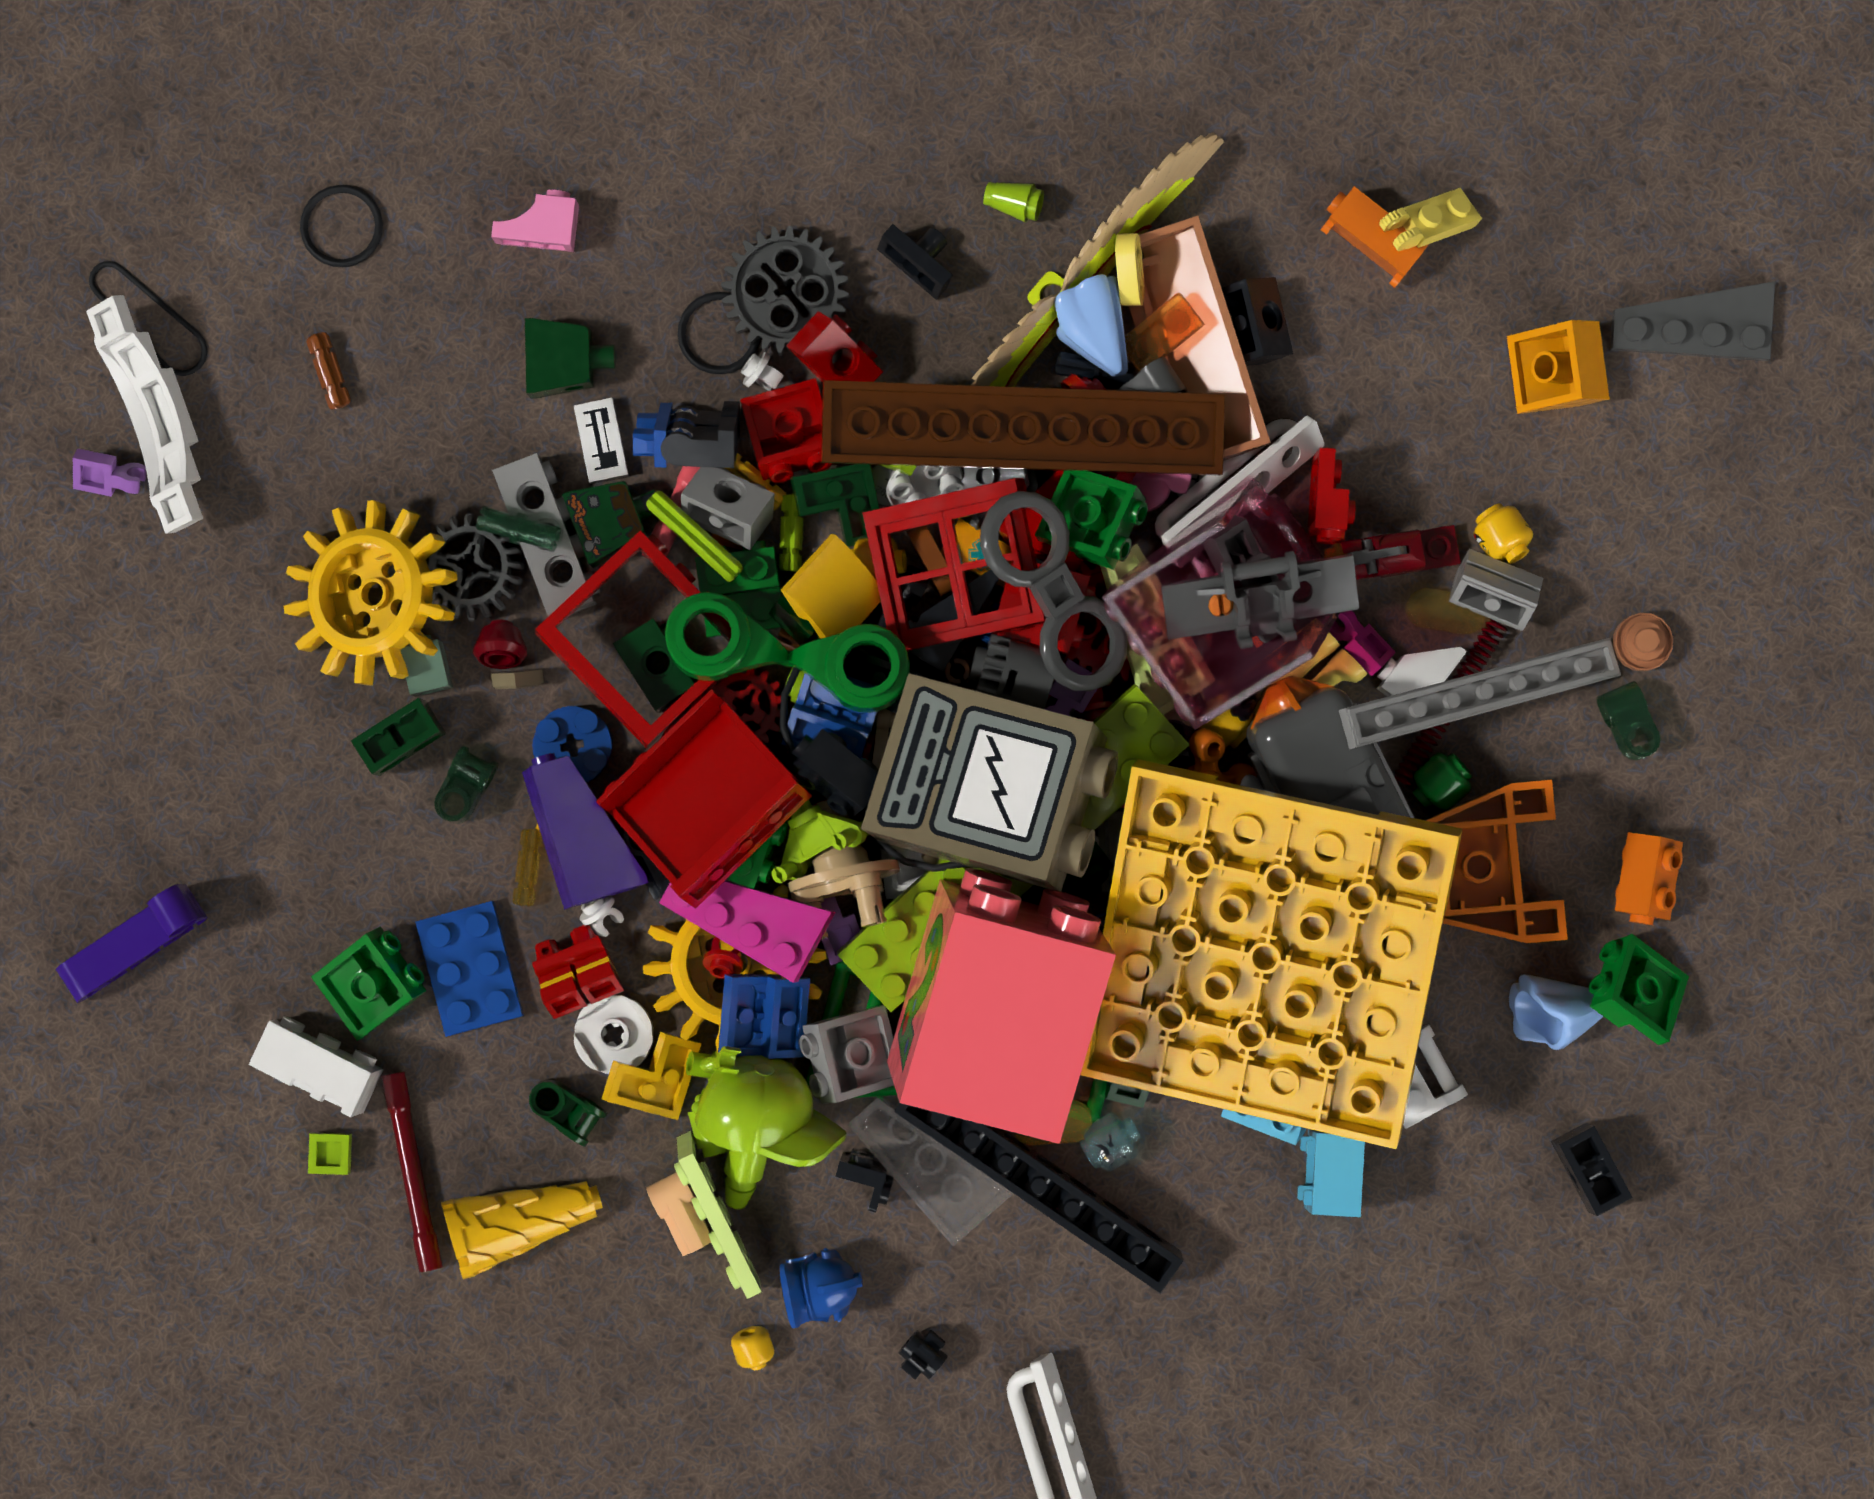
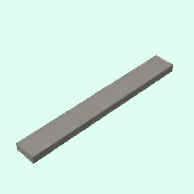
(1479, 693)

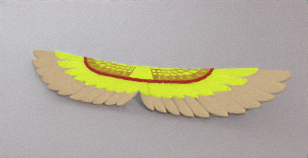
(1096, 257)

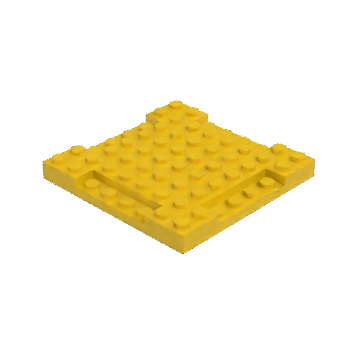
(1270, 952)

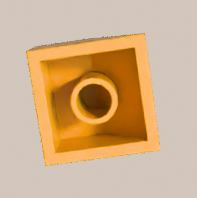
(1558, 366)

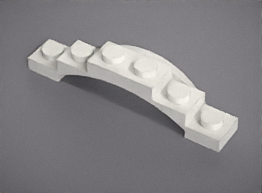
(155, 412)

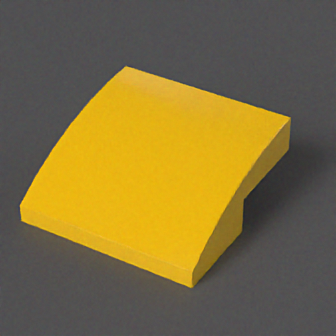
(832, 589)

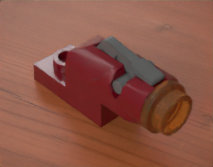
(1400, 552)

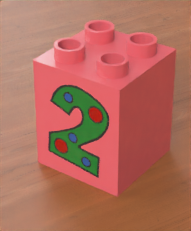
(1001, 1006)

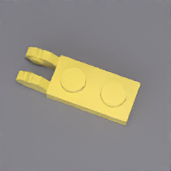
(1432, 219)

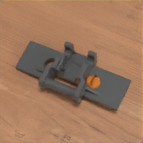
(1260, 609)

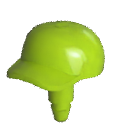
(762, 1116)

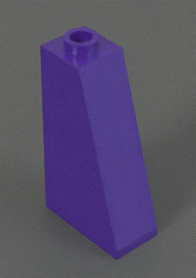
(579, 838)

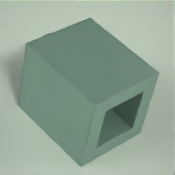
(427, 672)

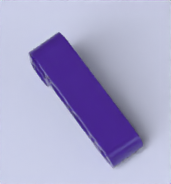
(132, 942)

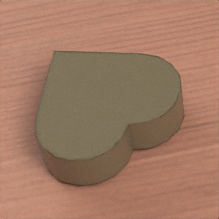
(517, 679)

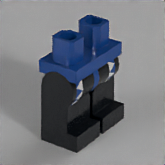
(689, 436)

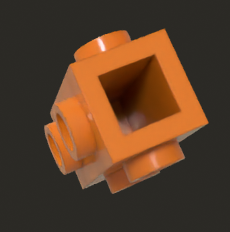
(1648, 877)

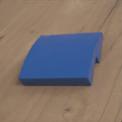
(819, 710)
(764, 1014)

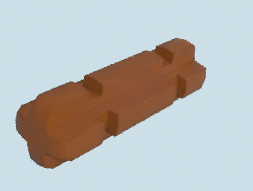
(328, 370)

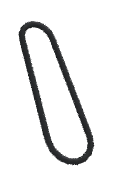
(169, 310)

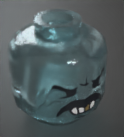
(1111, 1142)

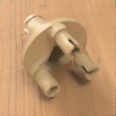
(846, 874)

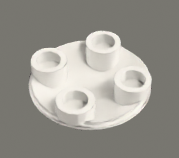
(923, 483)

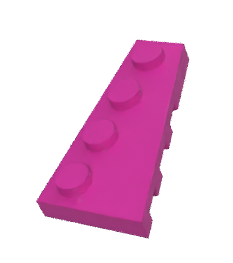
(759, 924)

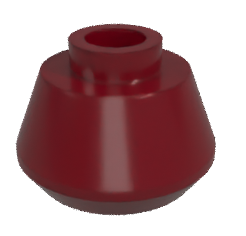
(500, 645)

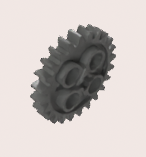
(812, 268)

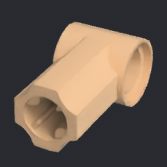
(674, 1205)

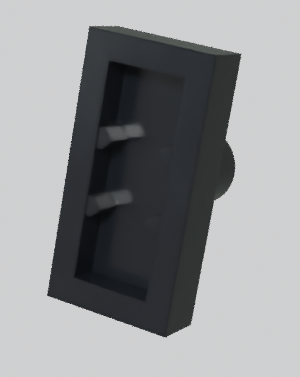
(918, 258)

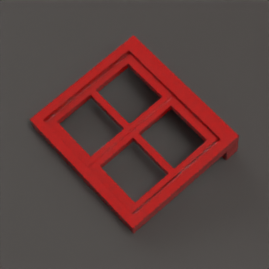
(943, 510)

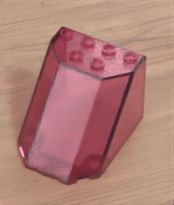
(1210, 670)

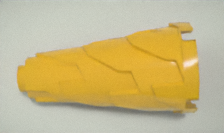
(514, 1221)

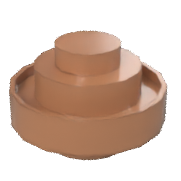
(1642, 642)

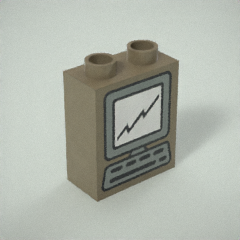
(989, 783)

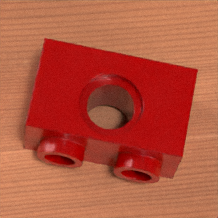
(821, 339)

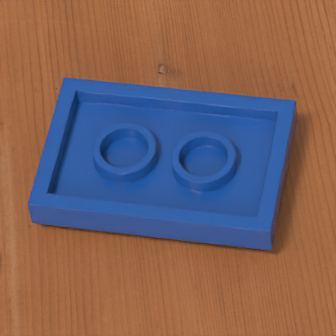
(469, 968)

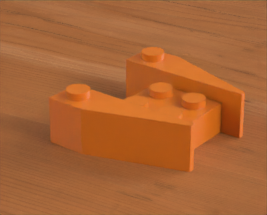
(1487, 873)

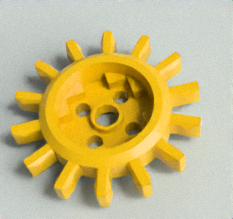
(340, 608)
(694, 981)

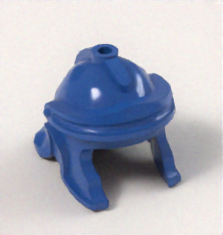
(818, 1287)

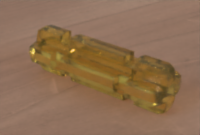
(527, 867)

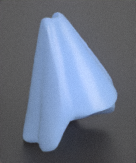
(1093, 323)
(1550, 1011)

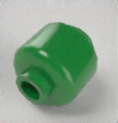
(1442, 781)

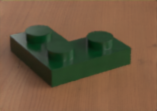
(841, 488)

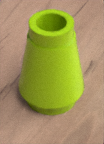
(1015, 199)

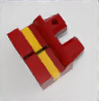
(573, 970)

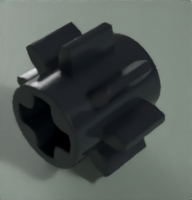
(923, 1354)

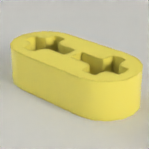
(1130, 269)

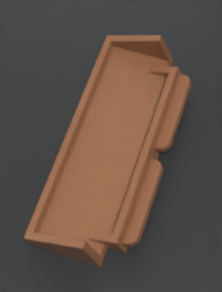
(1211, 358)

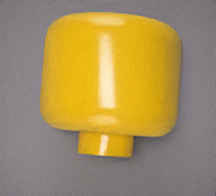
(752, 1347)

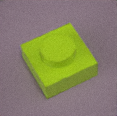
(329, 1153)

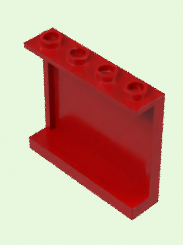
(703, 798)

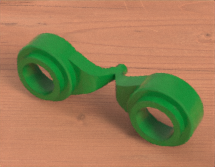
(755, 647)

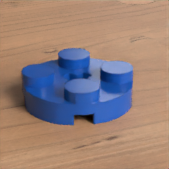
(585, 726)

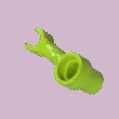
(705, 1064)

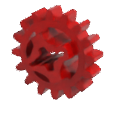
(757, 685)

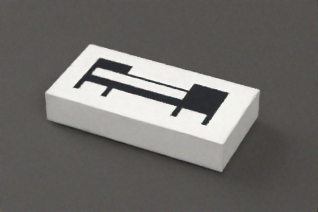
(601, 440)

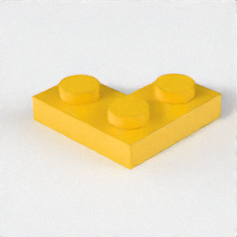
(661, 1087)

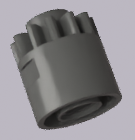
(1011, 671)

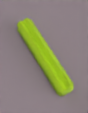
(694, 536)

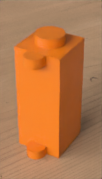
(1358, 220)

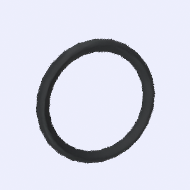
(334, 190)
(690, 356)

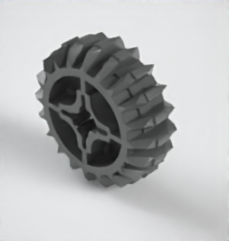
(467, 584)

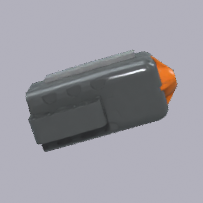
(1306, 755)

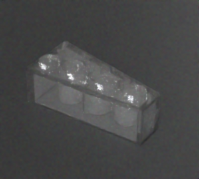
(935, 1178)

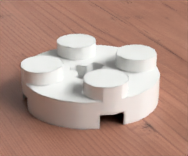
(618, 1011)

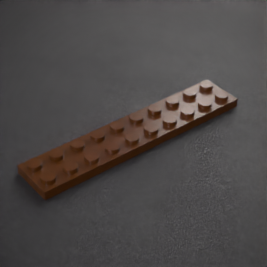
(1022, 428)

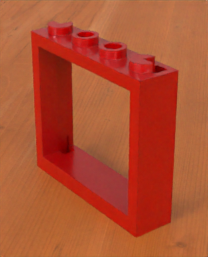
(590, 676)

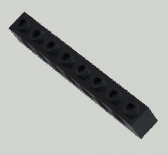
(1053, 1194)

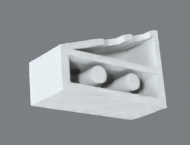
(317, 1065)

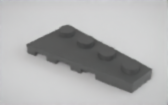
(1711, 324)

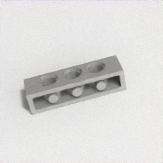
(515, 482)

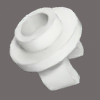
(758, 370)
(596, 911)

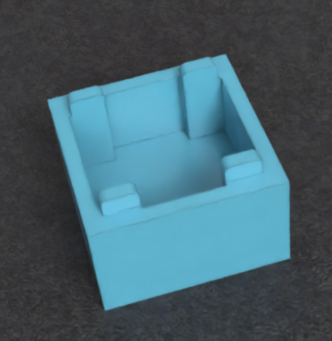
(1332, 1174)

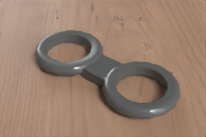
(1053, 590)

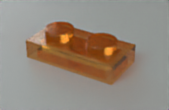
(1162, 331)

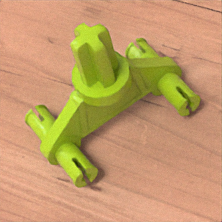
(811, 833)

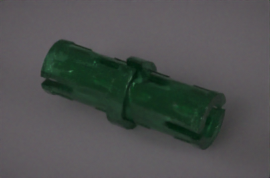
(518, 528)

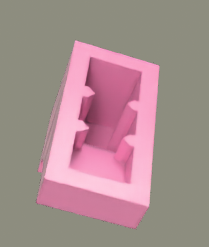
(546, 225)

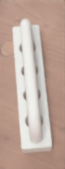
(1302, 436)
(1061, 1426)

